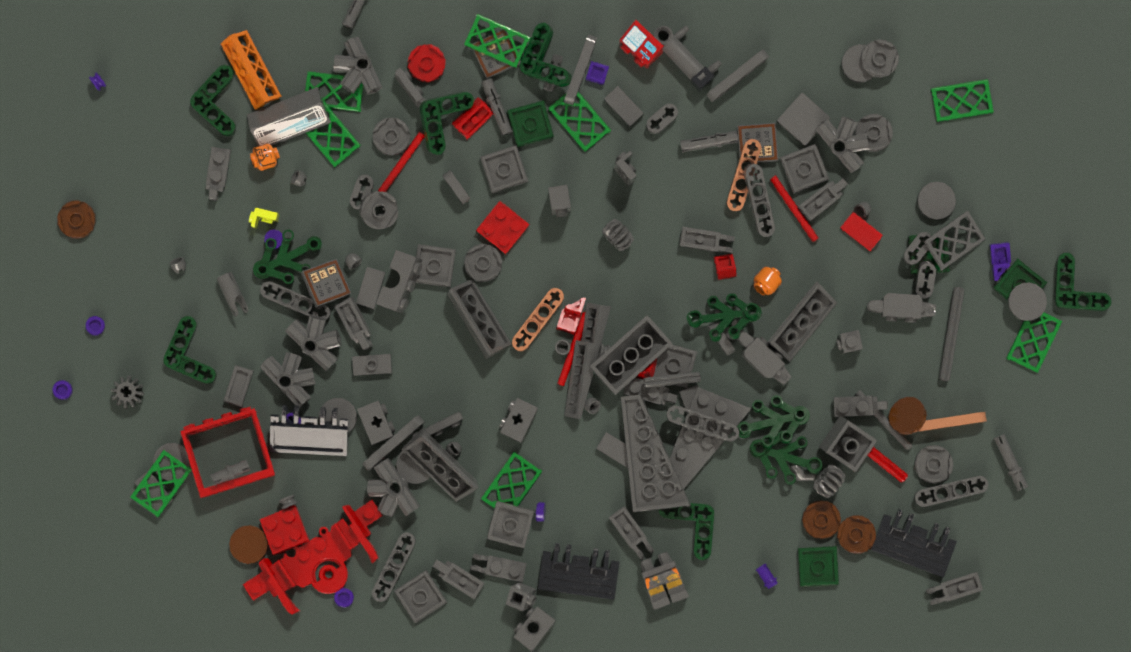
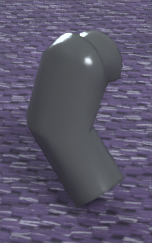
(800, 474)

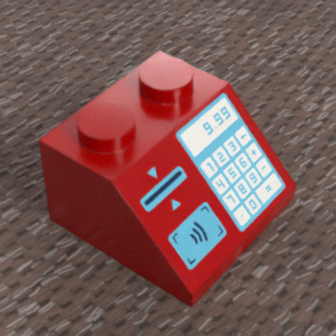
(641, 45)

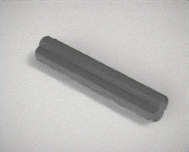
(674, 379)

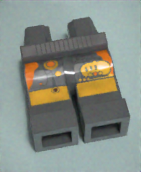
(662, 575)

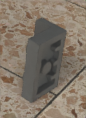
(625, 170)

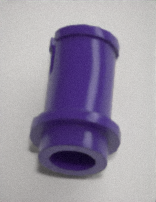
(766, 576)

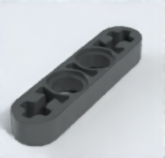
(580, 70)
(737, 75)
(755, 201)
(296, 299)
(701, 426)
(393, 443)
(951, 493)
(396, 568)

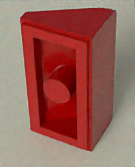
(473, 118)
(861, 231)

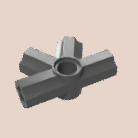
(355, 75)
(852, 142)
(322, 341)
(290, 370)
(385, 488)

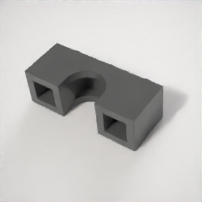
(397, 297)

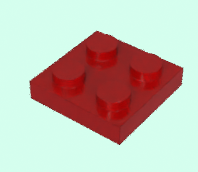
(502, 227)
(284, 530)

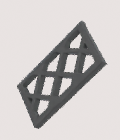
(940, 234)

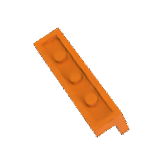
(247, 70)

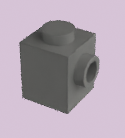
(849, 342)
(521, 596)

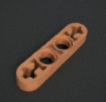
(739, 174)
(540, 321)
(953, 421)

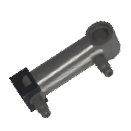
(682, 57)

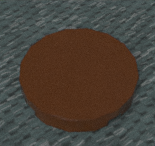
(76, 219)
(907, 415)
(821, 519)
(856, 534)
(248, 544)

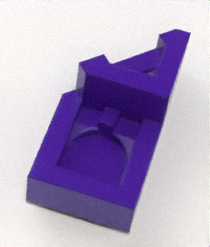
(1000, 258)

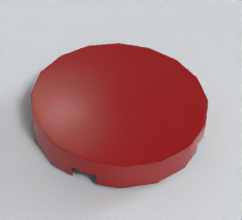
(426, 63)

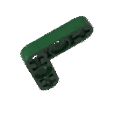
(538, 64)
(209, 97)
(437, 111)
(1069, 291)
(182, 359)
(700, 522)

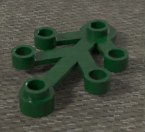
(283, 258)
(727, 316)
(776, 420)
(783, 456)

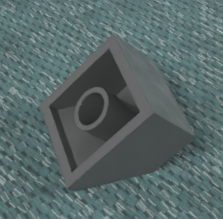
(848, 443)

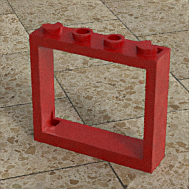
(208, 424)

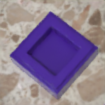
(597, 73)

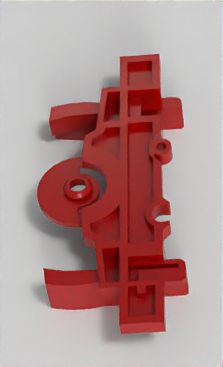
(302, 568)

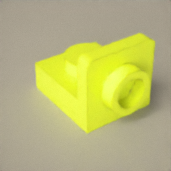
(267, 217)

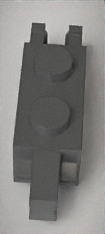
(903, 307)
(762, 359)

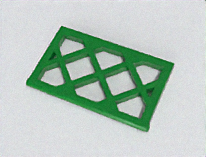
(482, 48)
(341, 106)
(955, 115)
(345, 133)
(576, 134)
(1041, 354)
(506, 469)
(177, 483)

